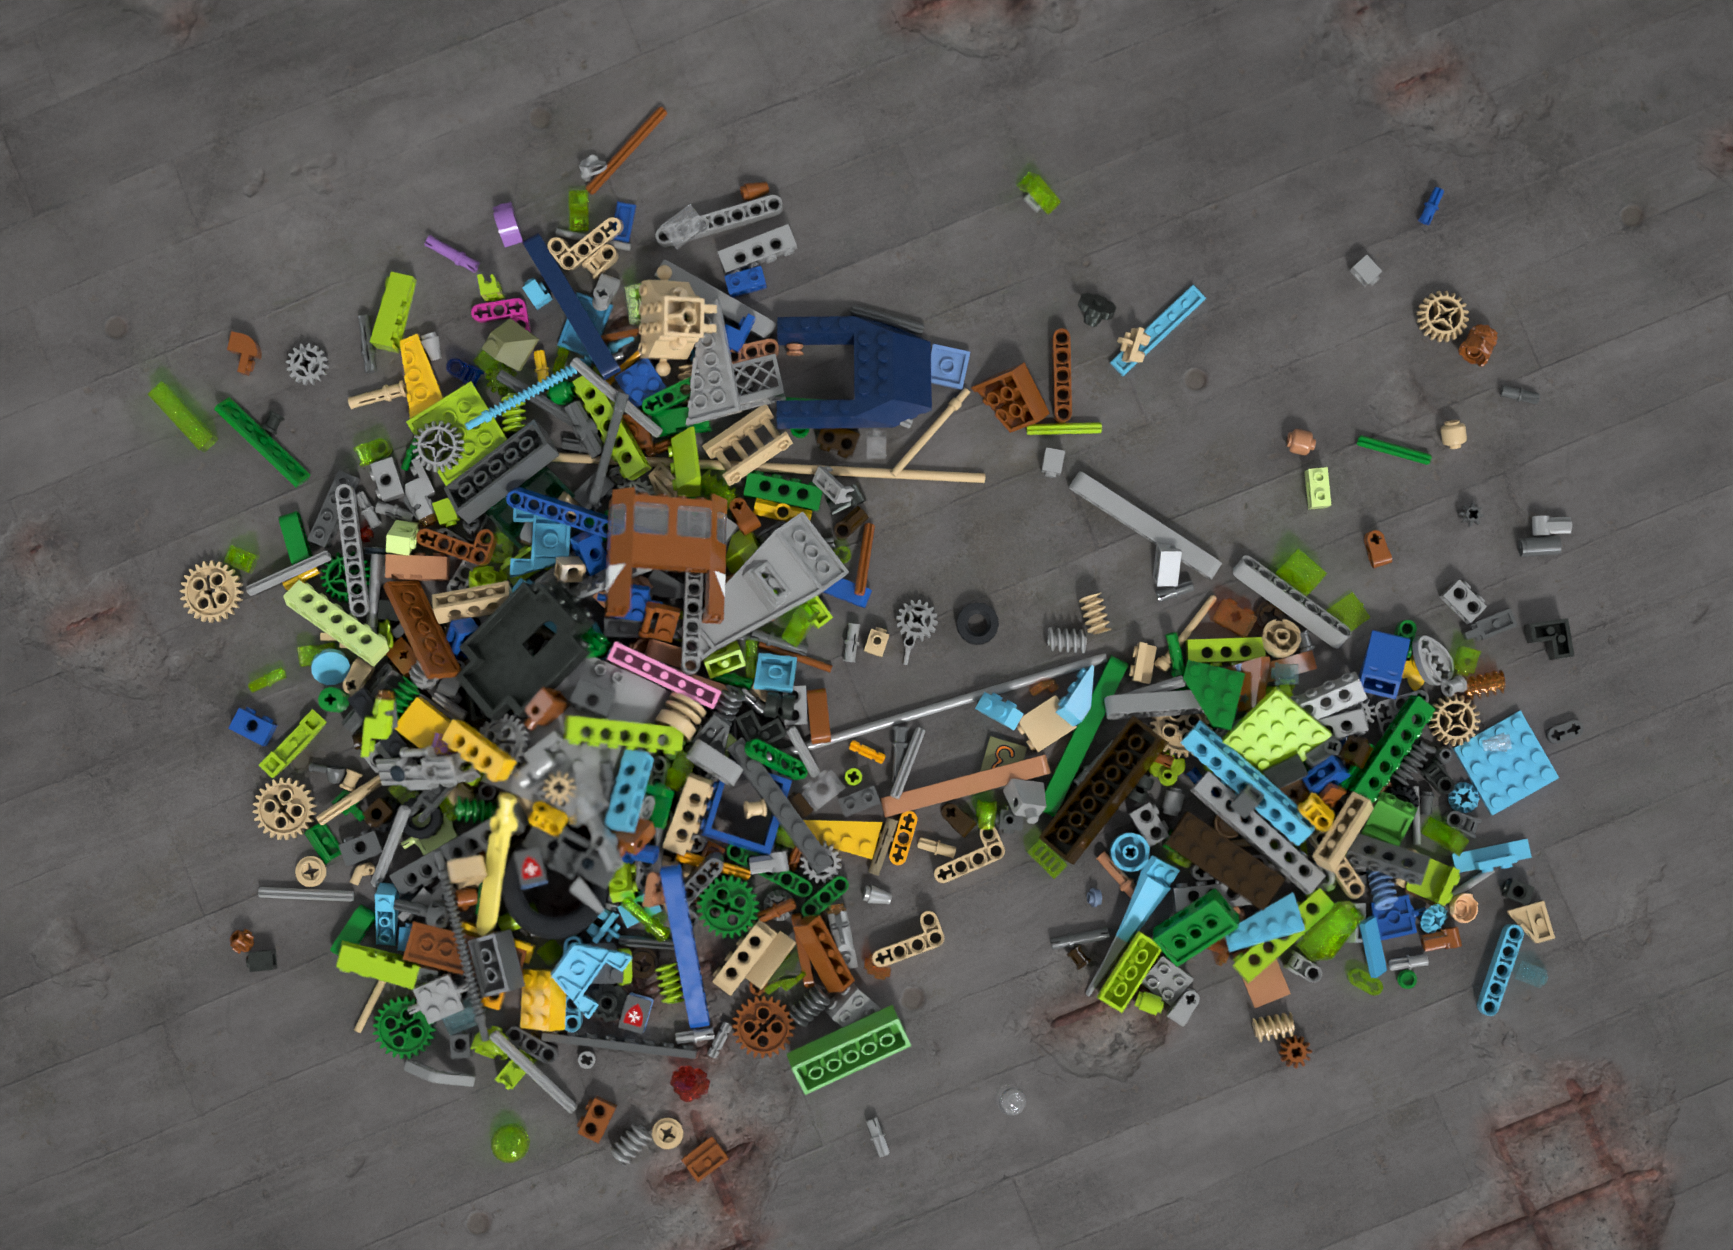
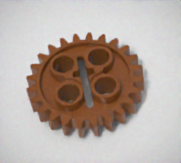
(776, 1039)

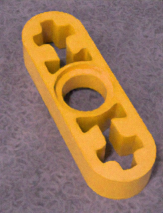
(911, 825)

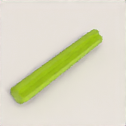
(1064, 428)

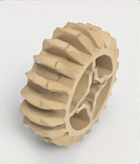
(1439, 310)
(1467, 730)

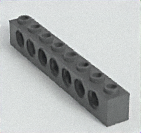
(404, 879)

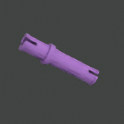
(459, 258)

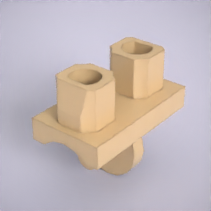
(1131, 343)

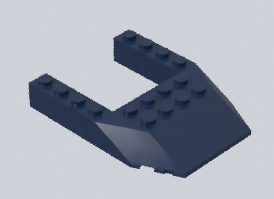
(889, 374)

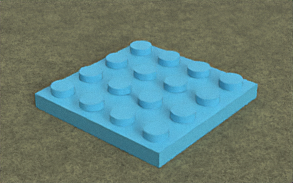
(1510, 775)

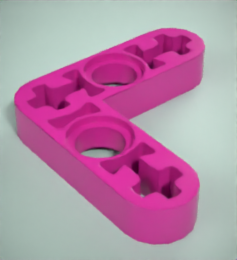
(516, 316)

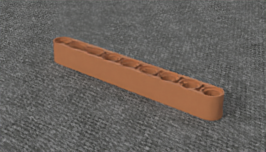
(965, 785)

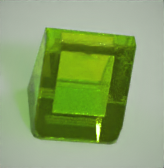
(485, 361)
(550, 952)

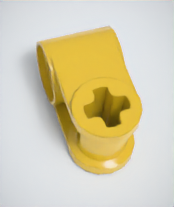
(1314, 809)
(549, 820)

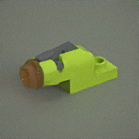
(382, 723)

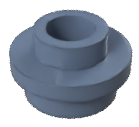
(1094, 897)

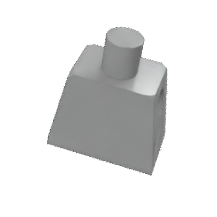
(1026, 798)

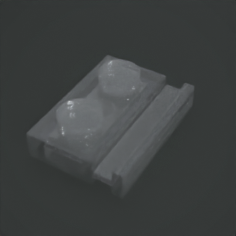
(683, 226)

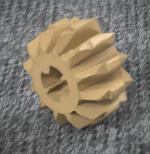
(564, 783)

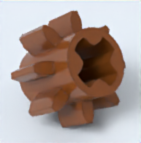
(241, 941)

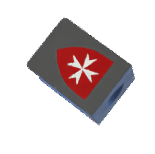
(530, 868)
(636, 1013)

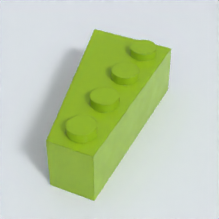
(393, 312)
(377, 964)

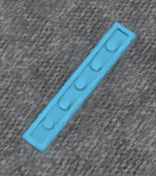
(1164, 325)

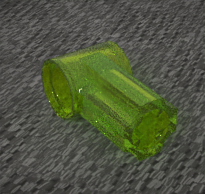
(307, 652)

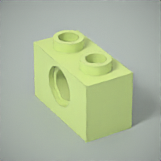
(1317, 488)
(402, 537)

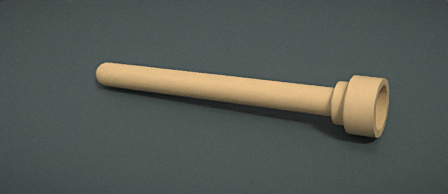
(1164, 662)

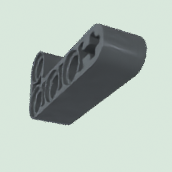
(699, 885)

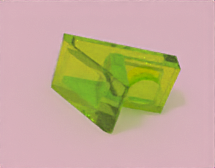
(241, 559)
(679, 773)

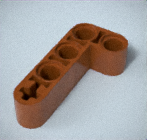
(455, 544)

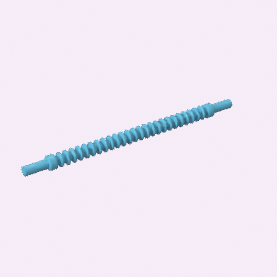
(486, 415)

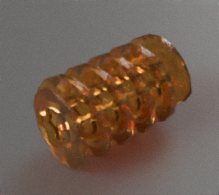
(1485, 684)

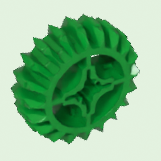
(331, 581)

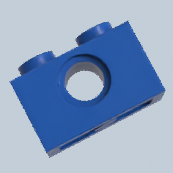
(583, 544)
(241, 725)
(1329, 771)

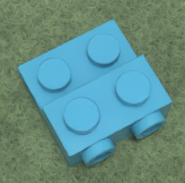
(775, 672)

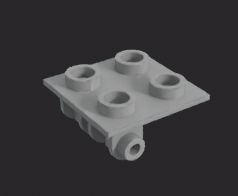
(1167, 980)

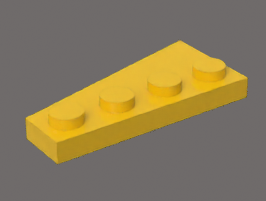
(419, 377)
(847, 836)

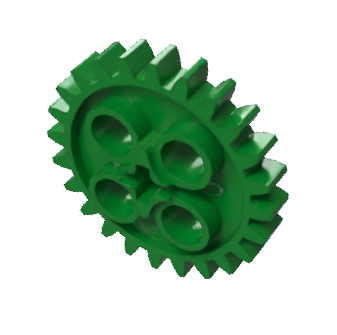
(722, 922)
(412, 1043)

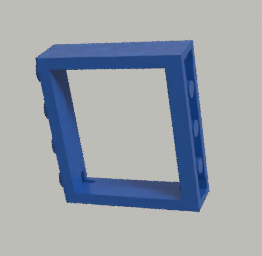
(766, 847)

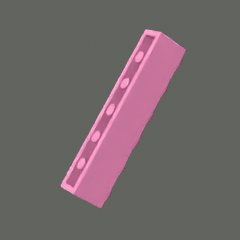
(663, 675)

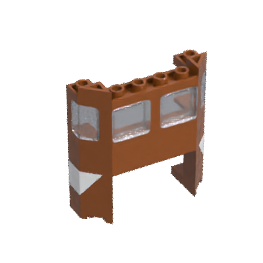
(665, 536)

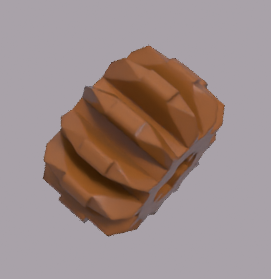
(1293, 1045)

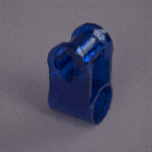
(466, 373)

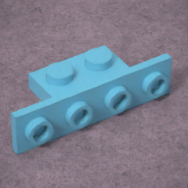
(1492, 856)

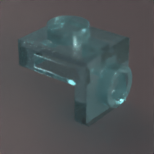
(1285, 674)

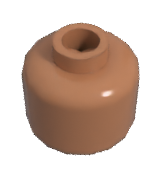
(1300, 442)

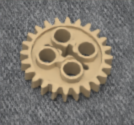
(228, 586)
(1174, 741)
(298, 798)

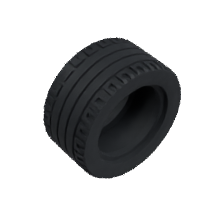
(543, 925)

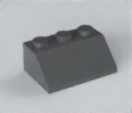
(496, 963)

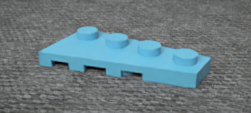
(1272, 923)

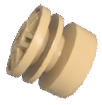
(681, 715)

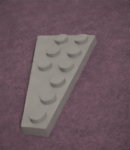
(713, 376)

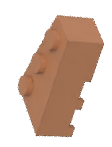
(417, 567)

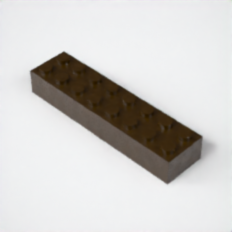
(1103, 790)

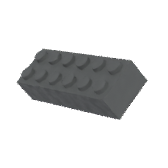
(501, 471)

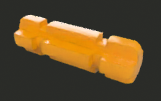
(867, 751)

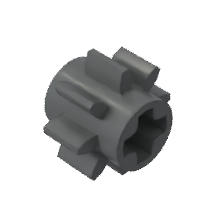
(1465, 514)

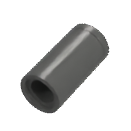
(1539, 546)

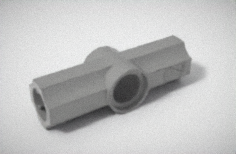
(604, 842)

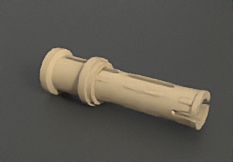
(386, 393)

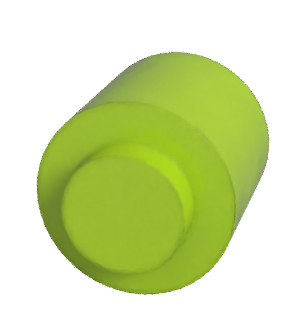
(1149, 1003)

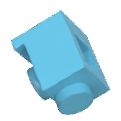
(536, 293)

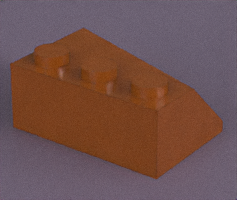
(1013, 398)

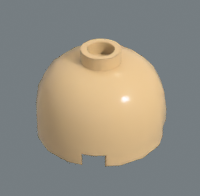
(1281, 638)

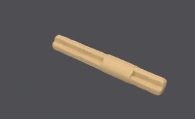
(349, 800)

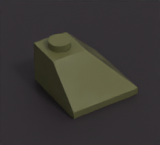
(510, 344)

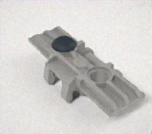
(425, 776)

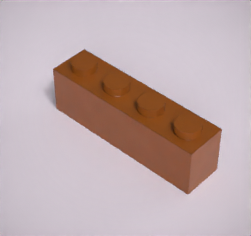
(823, 953)

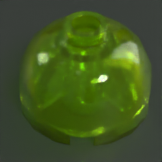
(510, 1143)

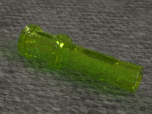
(650, 923)

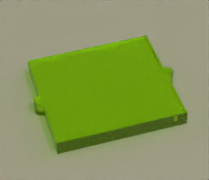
(1349, 611)

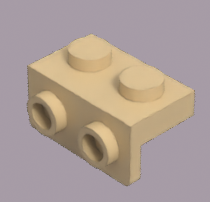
(1143, 663)

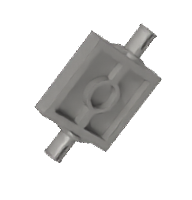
(438, 998)

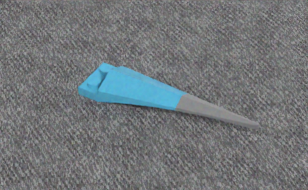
(1149, 892)

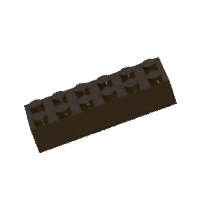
(1224, 861)

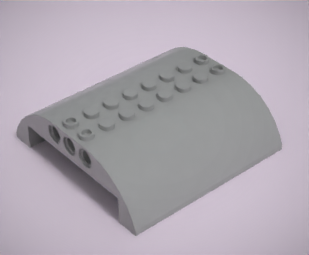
(635, 702)

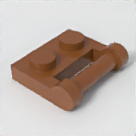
(665, 623)

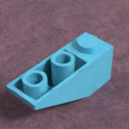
(1078, 700)
(385, 914)

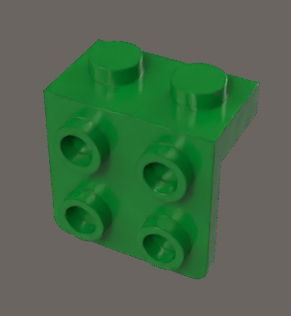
(663, 800)

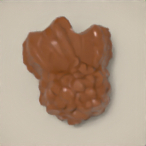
(1478, 345)

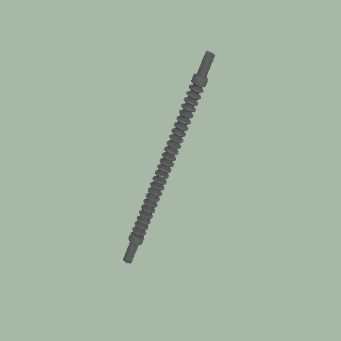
(479, 1017)

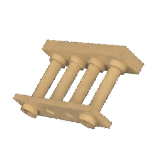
(737, 432)

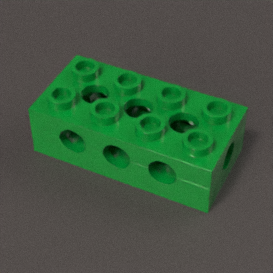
(1196, 927)

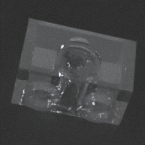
(834, 787)

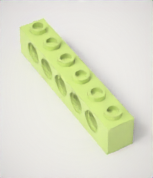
(370, 652)

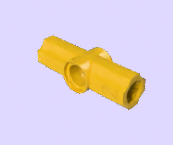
(769, 510)

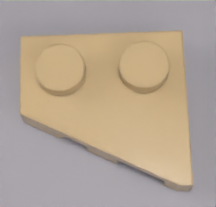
(1534, 921)

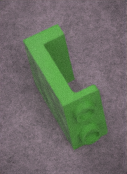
(1389, 819)

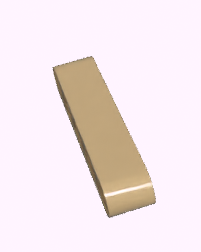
(1344, 883)

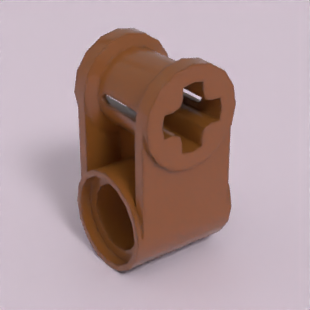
(745, 518)
(1377, 551)

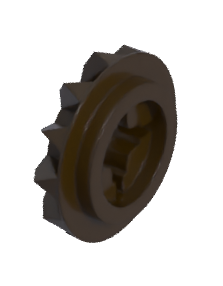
(1267, 607)
(647, 971)

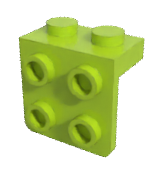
(1437, 883)

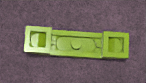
(293, 744)

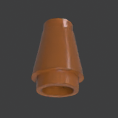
(753, 190)

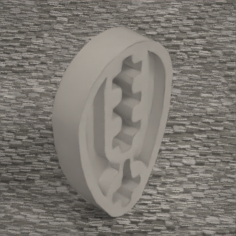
(1440, 657)

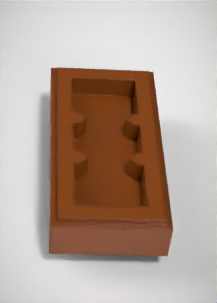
(1331, 794)

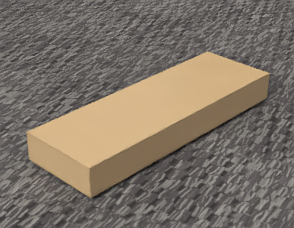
(770, 960)

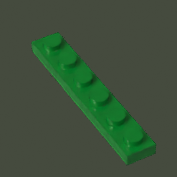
(262, 442)

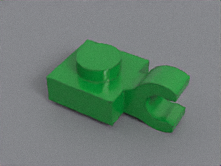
(352, 809)

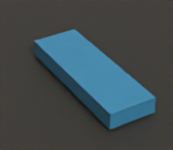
(1373, 947)

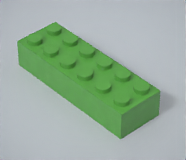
(848, 1049)

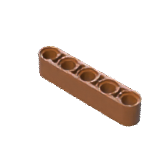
(1058, 366)

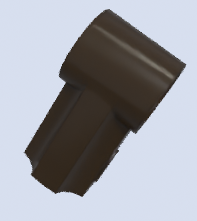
(851, 522)

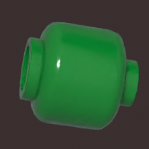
(561, 393)

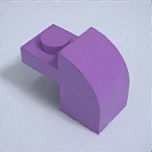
(507, 224)

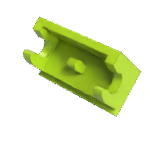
(491, 290)
(513, 1073)

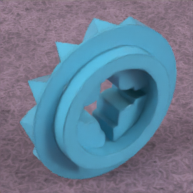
(1454, 799)
(1428, 922)

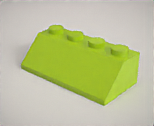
(1129, 972)

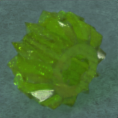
(494, 383)

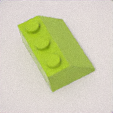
(685, 464)

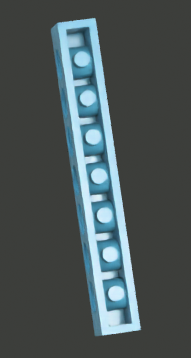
(1246, 773)

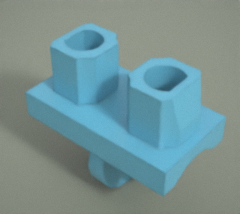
(598, 933)

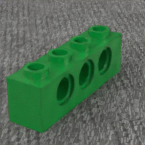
(753, 490)

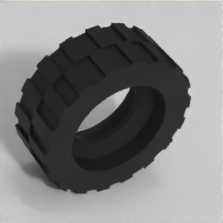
(977, 638)
(427, 831)

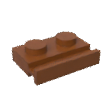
(705, 1159)

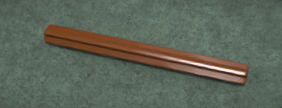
(626, 150)

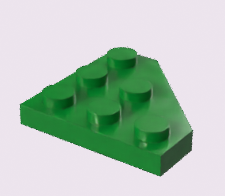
(1215, 691)

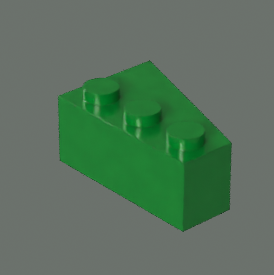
(674, 422)

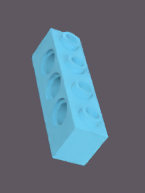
(632, 801)

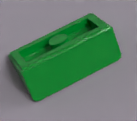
(323, 842)

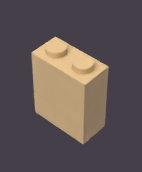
(1044, 725)

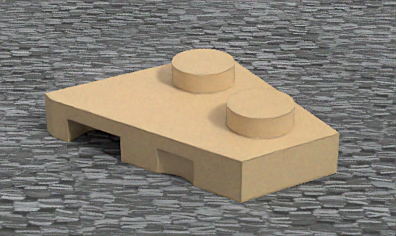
(662, 480)

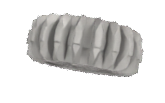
(438, 454)

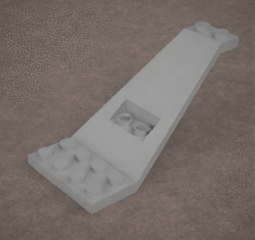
(794, 564)

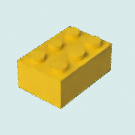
(542, 1001)

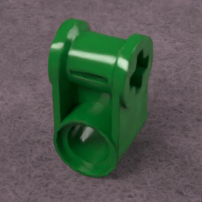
(1398, 631)

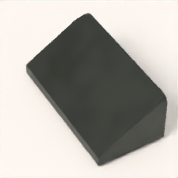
(1286, 771)

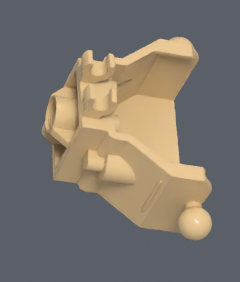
(662, 323)

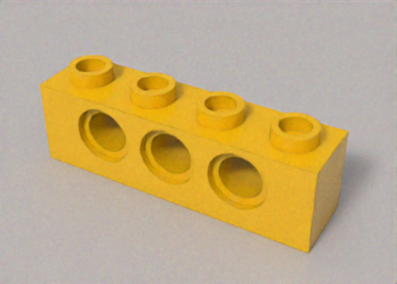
(478, 750)

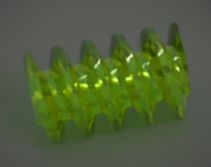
(716, 487)

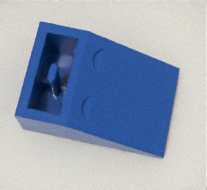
(1384, 664)

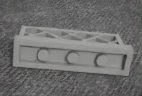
(760, 397)

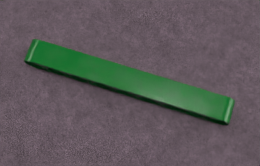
(1083, 735)

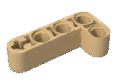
(589, 240)
(968, 858)
(467, 872)
(907, 943)

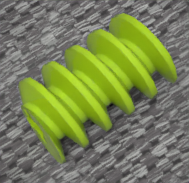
(513, 416)
(670, 983)

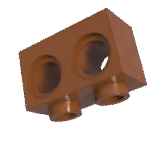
(600, 1120)

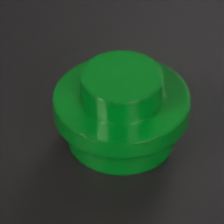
(1407, 979)

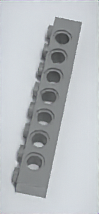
(1336, 701)
(1313, 874)

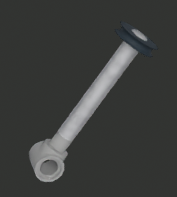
(374, 585)

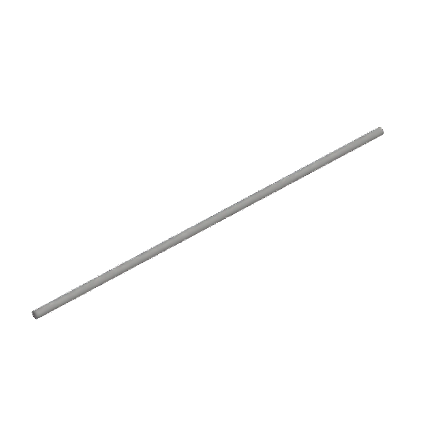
(947, 704)

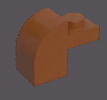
(247, 348)

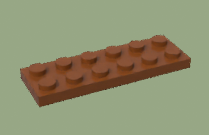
(422, 629)
(438, 949)

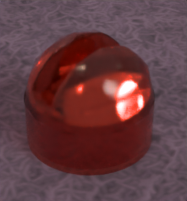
(366, 532)

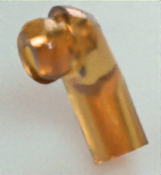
(1042, 685)

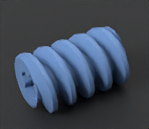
(1381, 890)

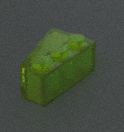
(1331, 932)

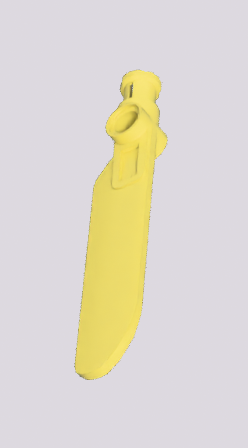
(497, 850)

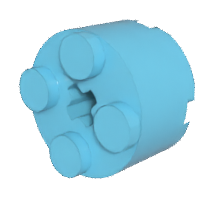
(1140, 853)

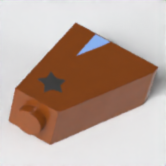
(1254, 683)

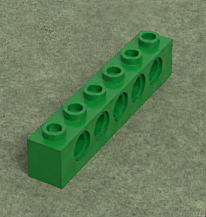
(1392, 737)

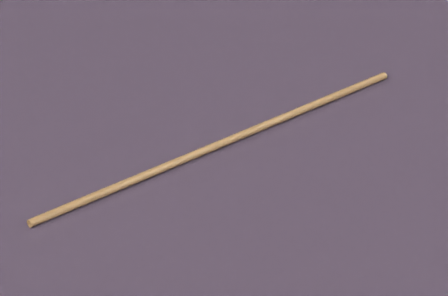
(799, 469)

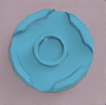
(330, 666)

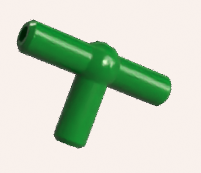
(409, 456)

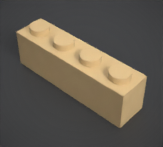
(1343, 832)

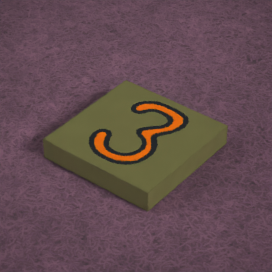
(1001, 753)

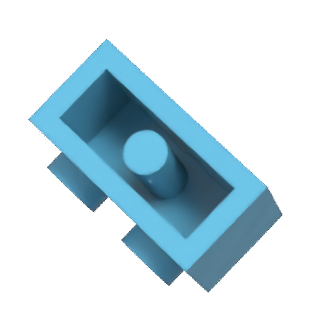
(998, 710)

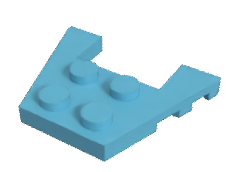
(549, 541)
(580, 967)

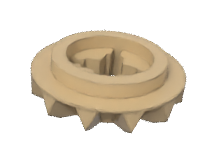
(303, 866)
(658, 1134)

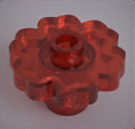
(689, 1083)

